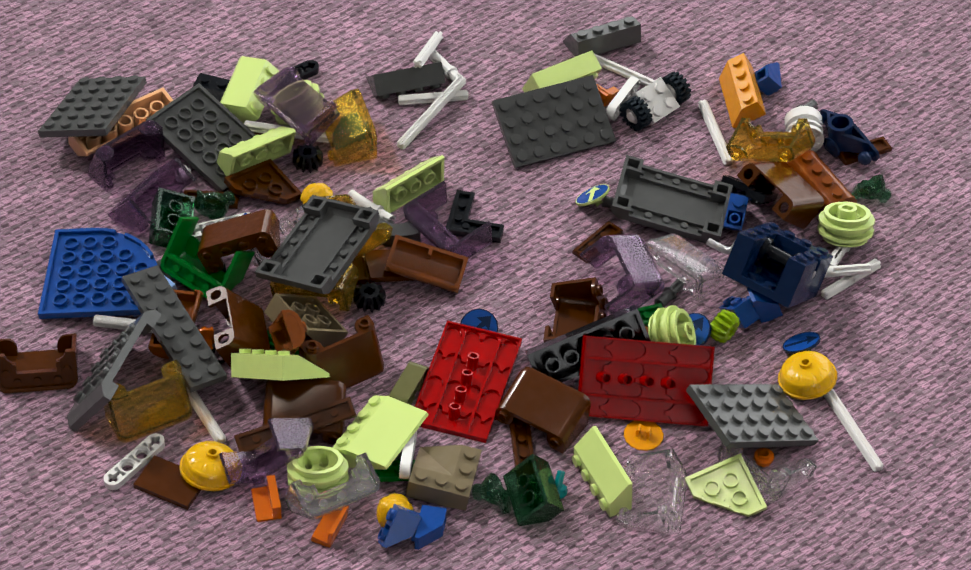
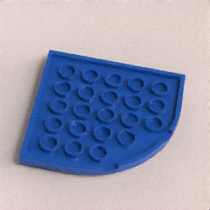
(88, 273)

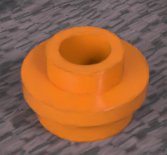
(763, 457)

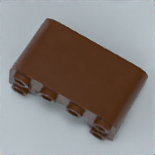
(800, 196)
(239, 234)
(576, 305)
(245, 323)

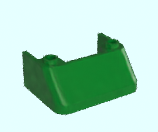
(184, 265)

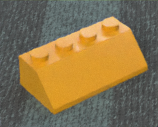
(741, 90)

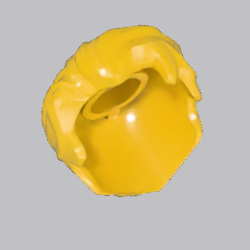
(317, 189)
(388, 502)

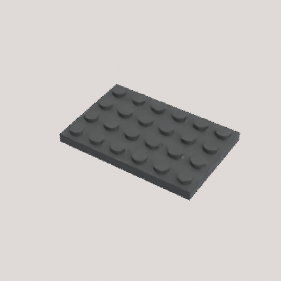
(92, 107)
(553, 121)
(199, 129)
(751, 415)

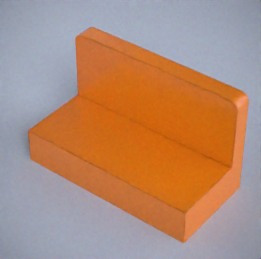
(267, 501)
(329, 527)

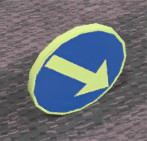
(593, 195)

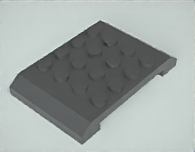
(671, 201)
(320, 245)
(100, 386)

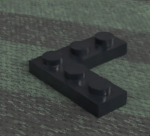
(757, 194)
(459, 221)

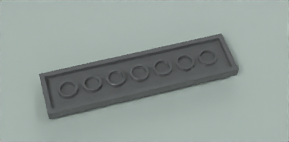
(175, 328)

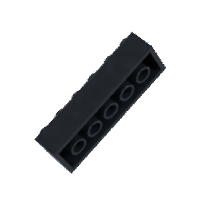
(562, 355)

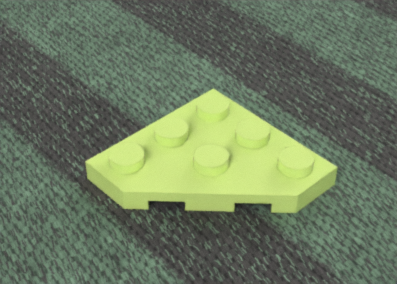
(728, 487)

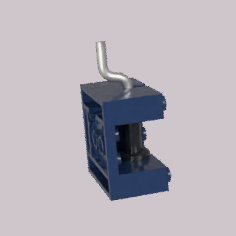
(775, 263)

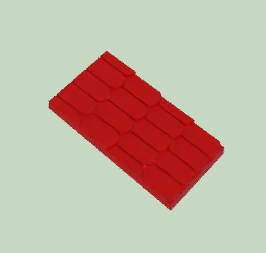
(644, 379)
(467, 380)

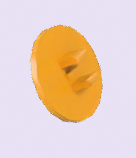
(643, 435)

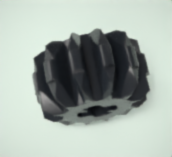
(307, 157)
(369, 296)

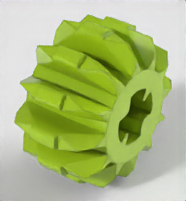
(724, 326)

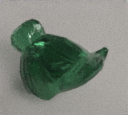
(872, 189)
(213, 204)
(492, 492)

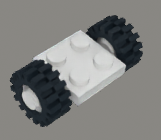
(655, 101)

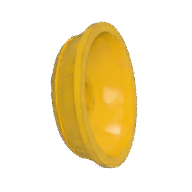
(807, 375)
(203, 467)

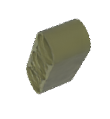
(409, 382)

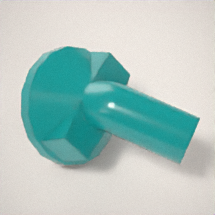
(562, 488)

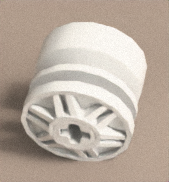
(814, 119)

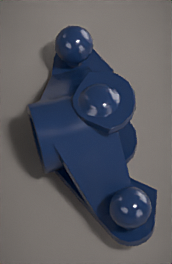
(847, 137)

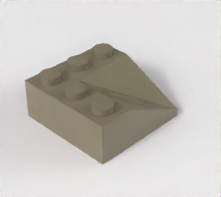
(319, 321)
(444, 475)

